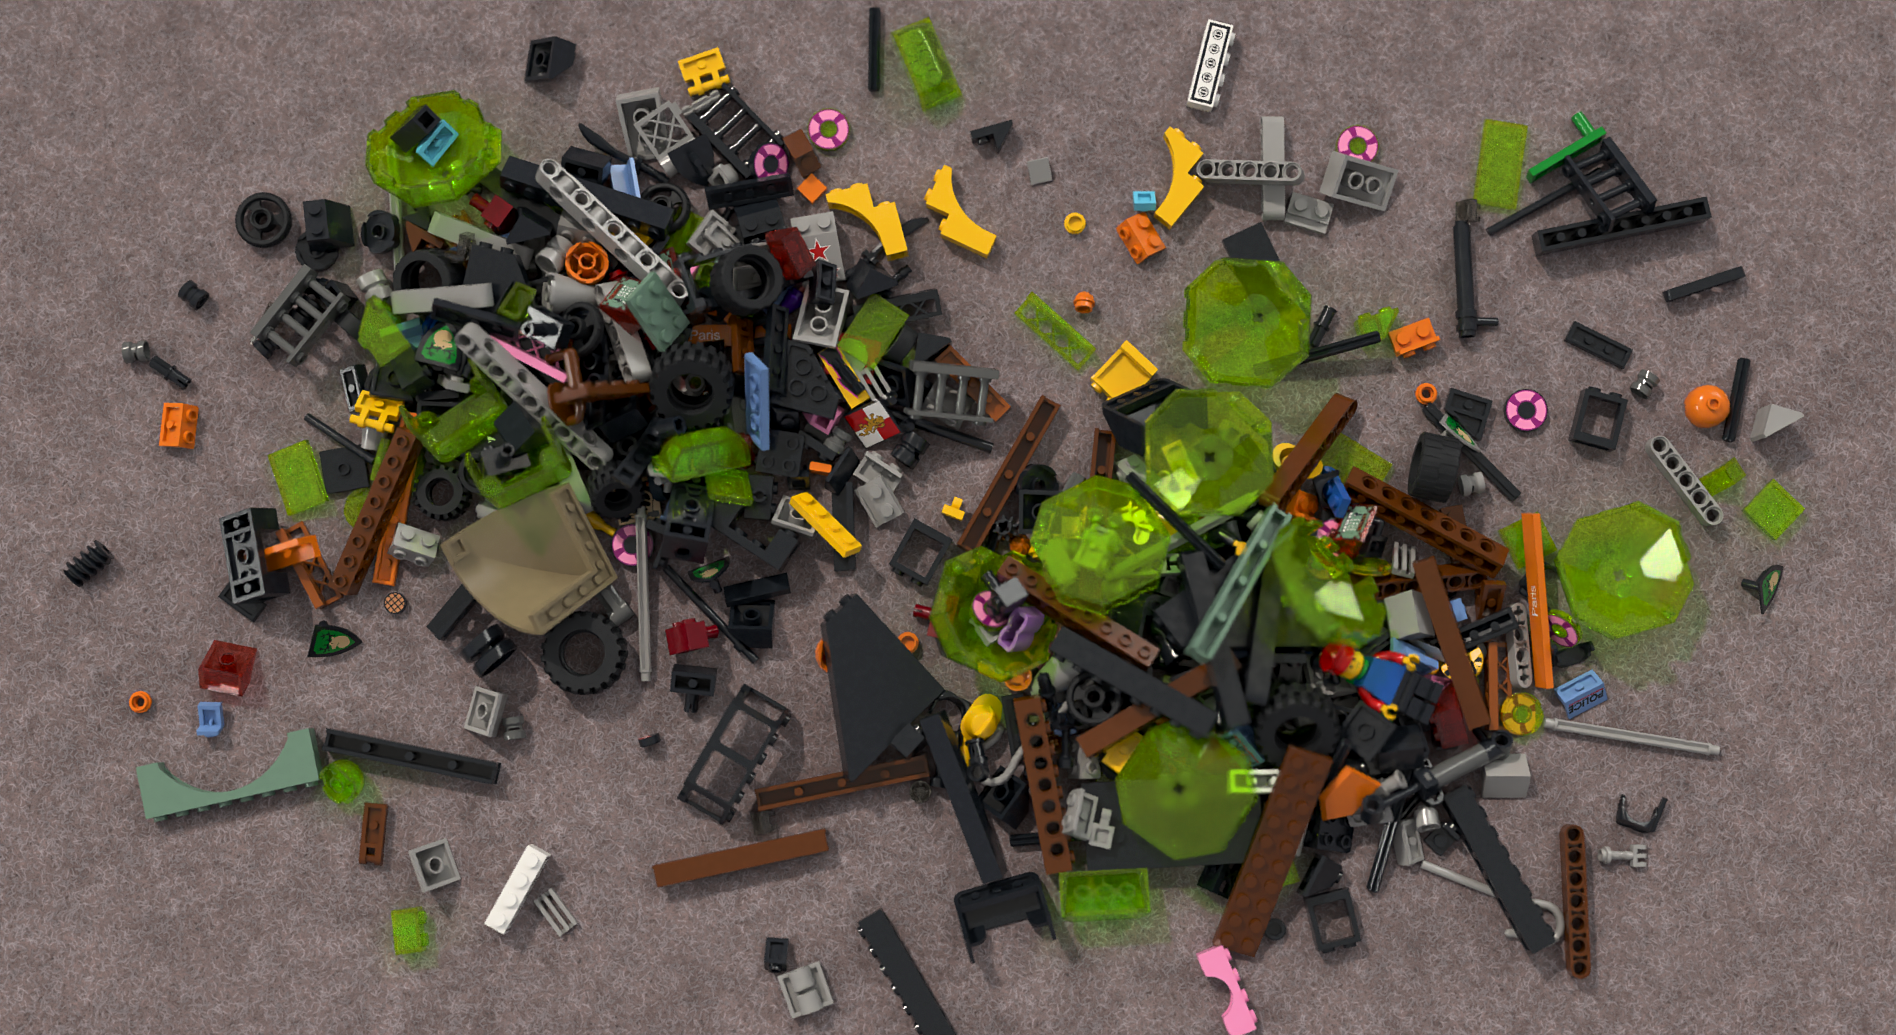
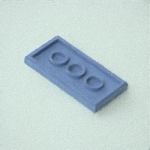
(757, 401)

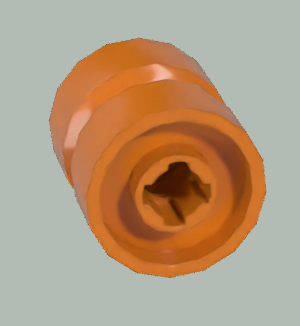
(1019, 682)

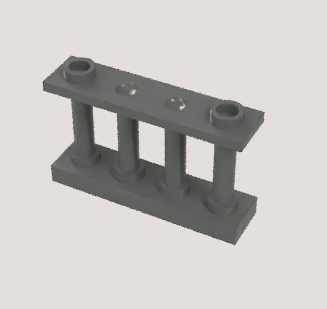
(280, 309)
(942, 372)

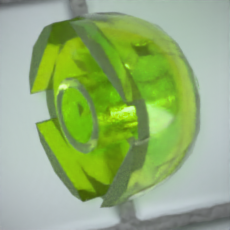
(342, 781)

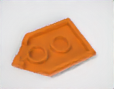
(1346, 793)

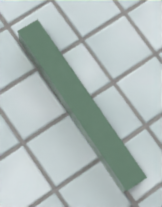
(1237, 585)

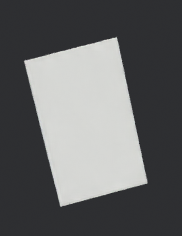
(1429, 650)

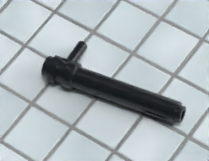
(1466, 312)

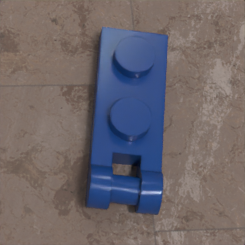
(1336, 494)

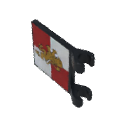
(875, 421)

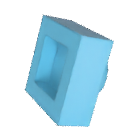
(1144, 200)

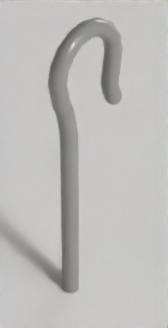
(1019, 754)
(1560, 926)

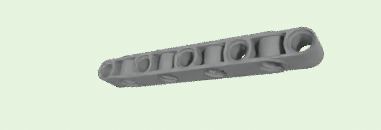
(600, 220)
(529, 393)

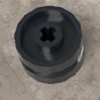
(488, 650)

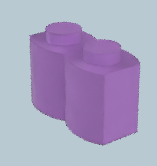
(1020, 629)

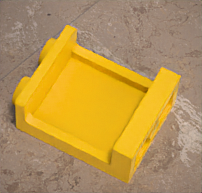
(1123, 372)

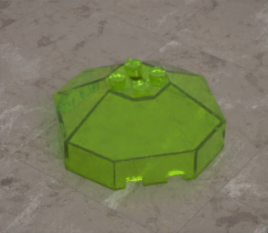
(467, 159)
(1221, 326)
(1208, 422)
(1652, 559)
(1093, 568)
(1320, 589)
(958, 637)
(1215, 797)

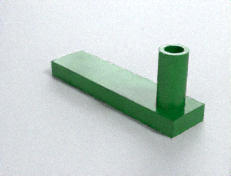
(1590, 139)

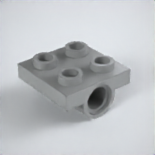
(805, 989)

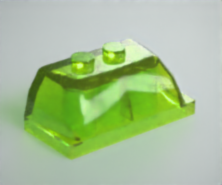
(925, 64)
(702, 453)
(1104, 895)

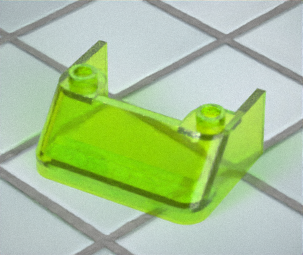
(380, 331)
(463, 424)
(553, 469)

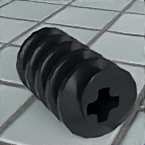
(88, 564)

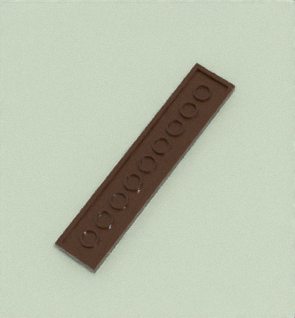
(1272, 850)

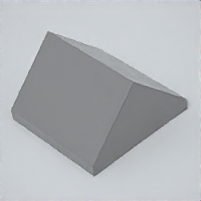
(1771, 419)
(789, 518)
(1408, 616)
(486, 711)
(1506, 777)
(434, 865)

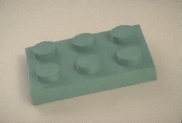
(657, 311)

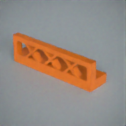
(291, 553)

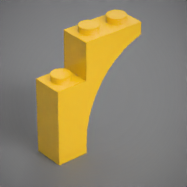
(1184, 187)
(882, 219)
(957, 226)

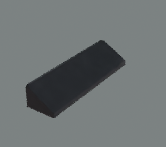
(1485, 628)

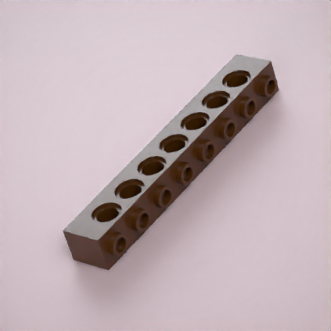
(376, 512)
(1426, 523)
(1089, 625)
(1053, 861)

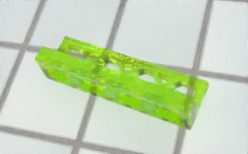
(1060, 324)

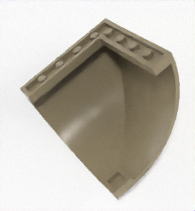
(532, 560)

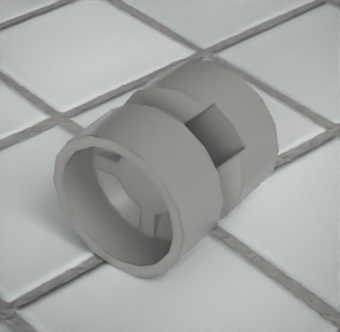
(553, 255)
(374, 283)

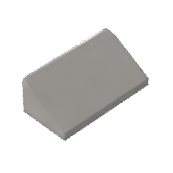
(1408, 843)

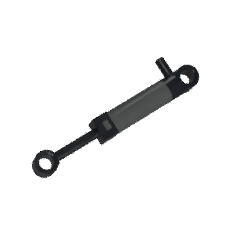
(1427, 781)

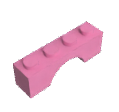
(1237, 1017)

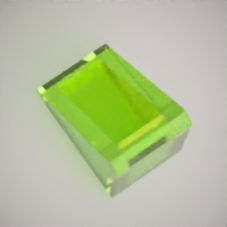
(517, 302)
(1722, 477)

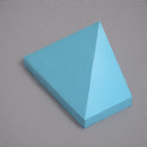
(436, 142)

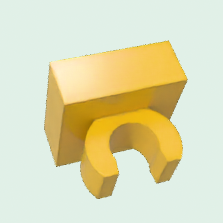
(953, 510)

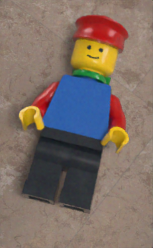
(1384, 681)

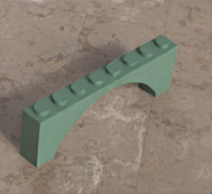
(167, 794)

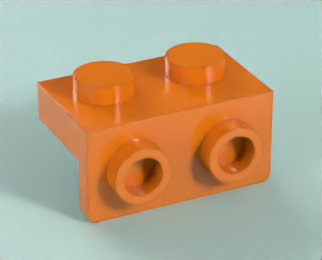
(1140, 237)

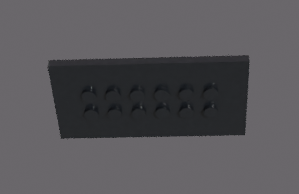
(1133, 851)

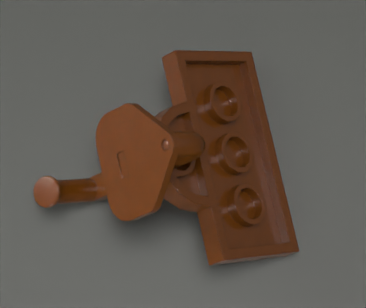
(570, 398)

